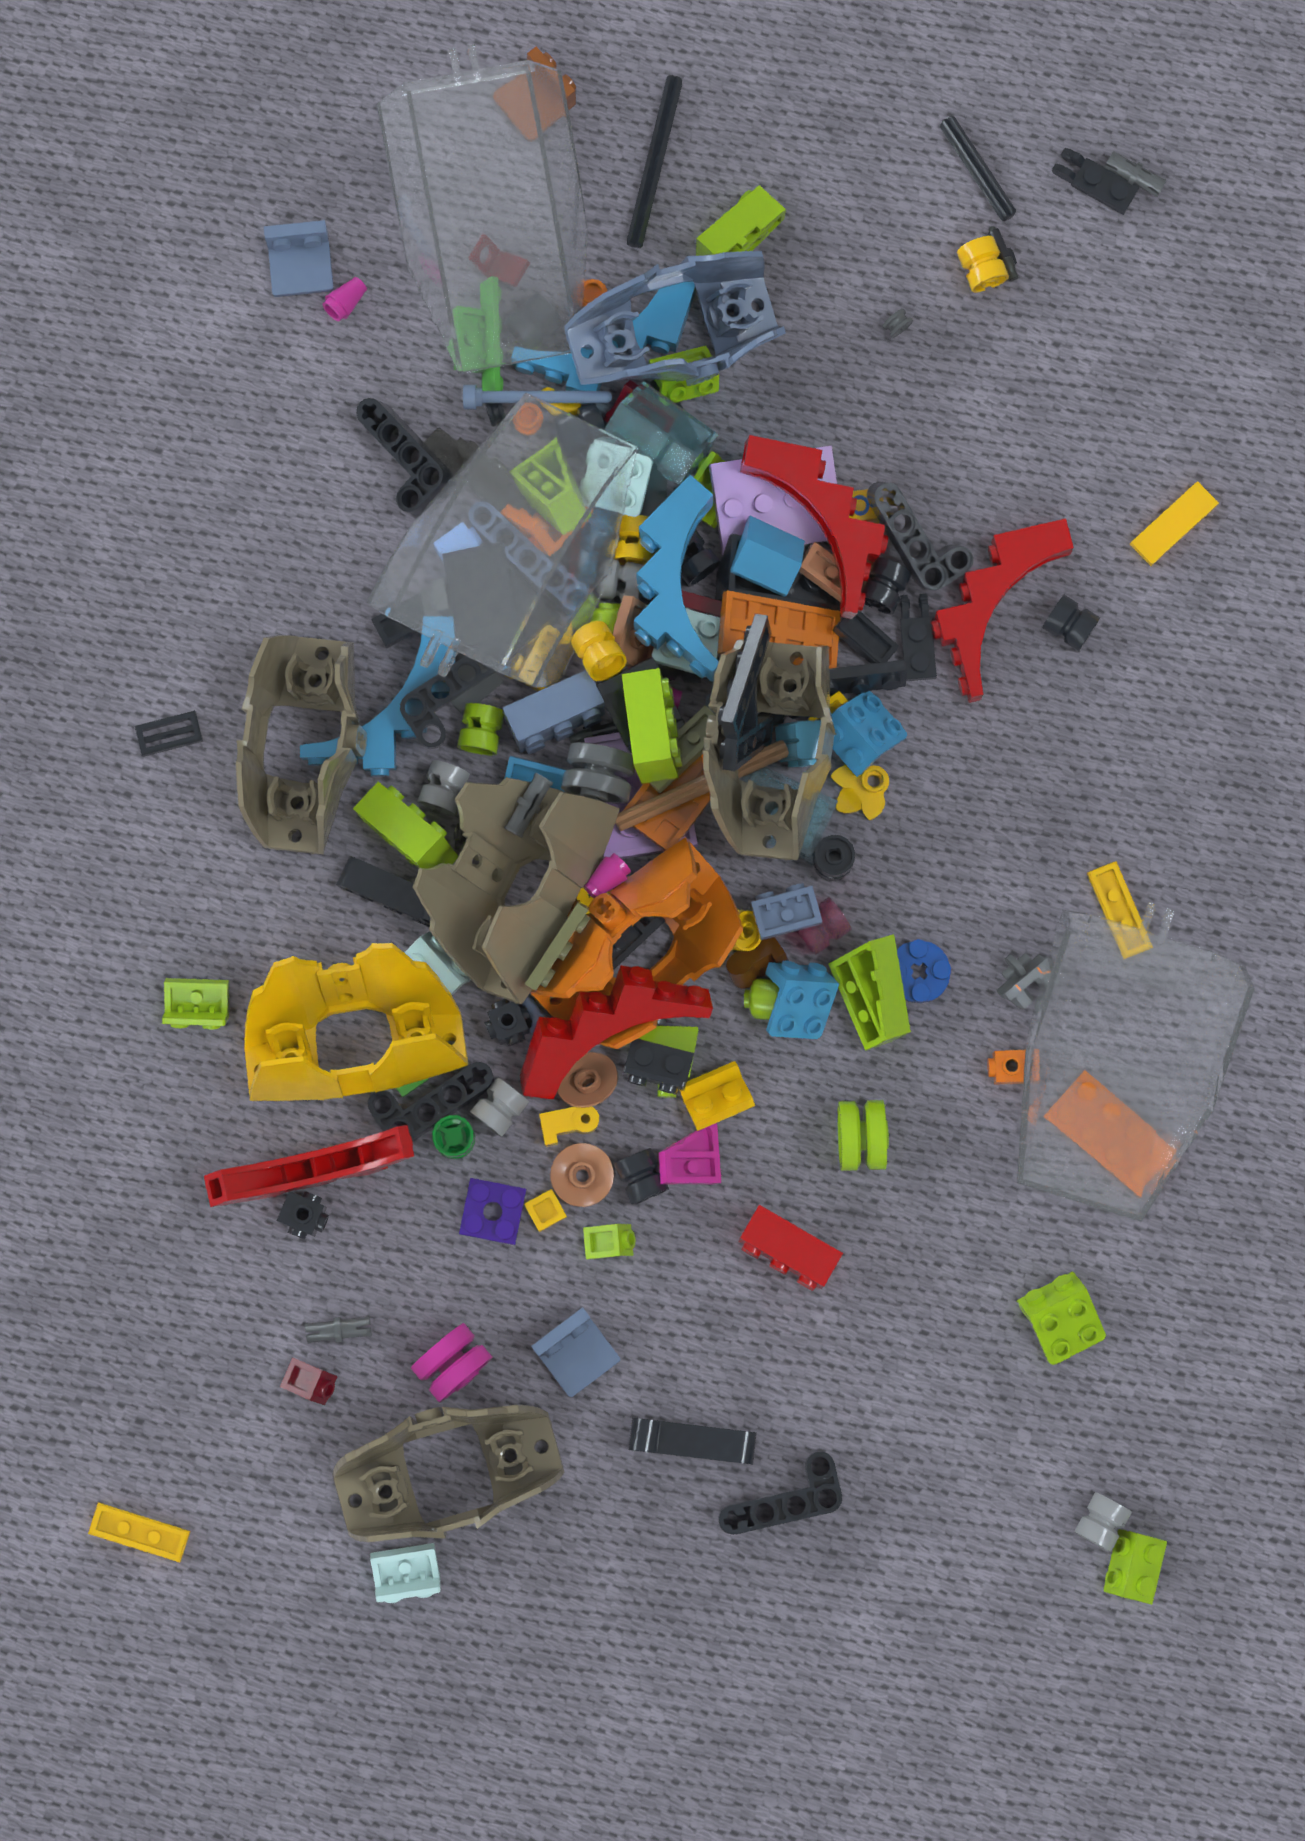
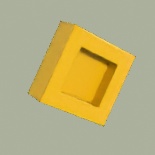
(545, 1210)

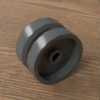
(598, 773)

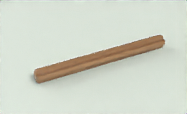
(694, 789)

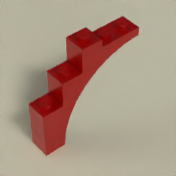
(830, 504)
(1016, 556)
(597, 1016)
(310, 1168)

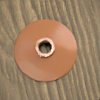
(593, 1069)
(577, 1158)

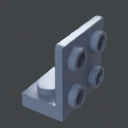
(299, 258)
(786, 911)
(576, 1352)

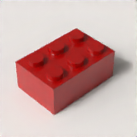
(789, 1248)

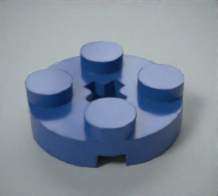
(937, 971)

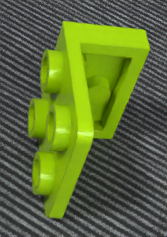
(1063, 1317)

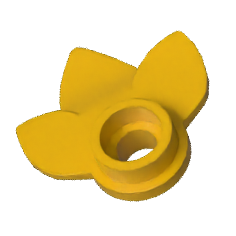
(858, 793)

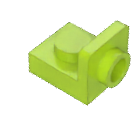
(609, 1241)

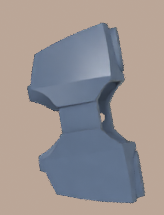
(722, 284)

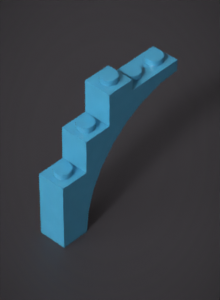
(657, 325)
(665, 618)
(382, 730)

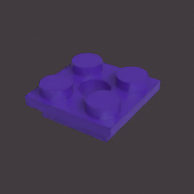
(482, 1193)

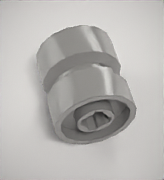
(625, 573)
(443, 787)
(499, 1107)
(1103, 1521)

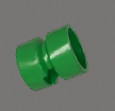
(453, 1137)

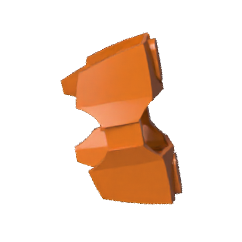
(671, 886)

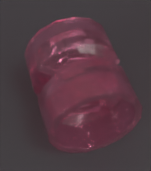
(833, 927)

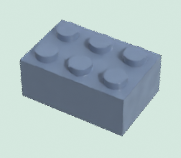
(554, 712)

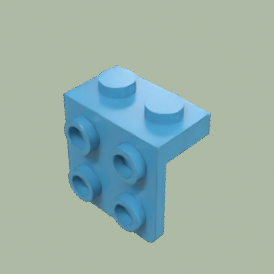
(864, 732)
(802, 1000)

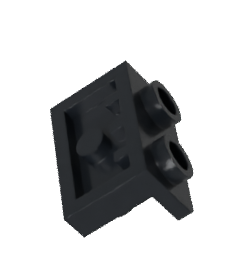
(657, 1065)

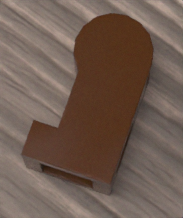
(750, 965)

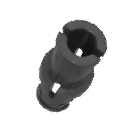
(1135, 173)
(528, 805)
(338, 1329)

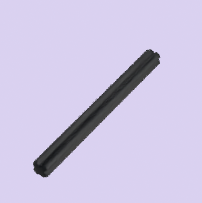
(654, 161)

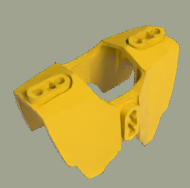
(383, 979)

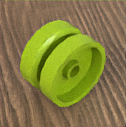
(862, 1135)

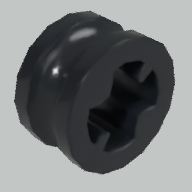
(495, 412)

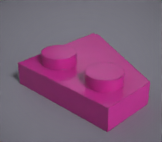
(692, 1159)

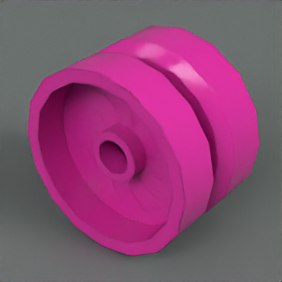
(448, 1359)

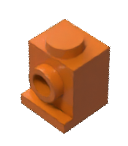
(997, 1067)

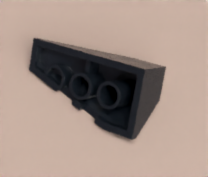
(802, 590)

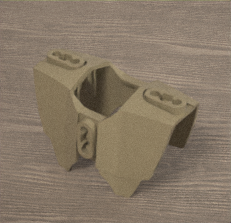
(286, 677)
(744, 807)
(466, 901)
(383, 1463)

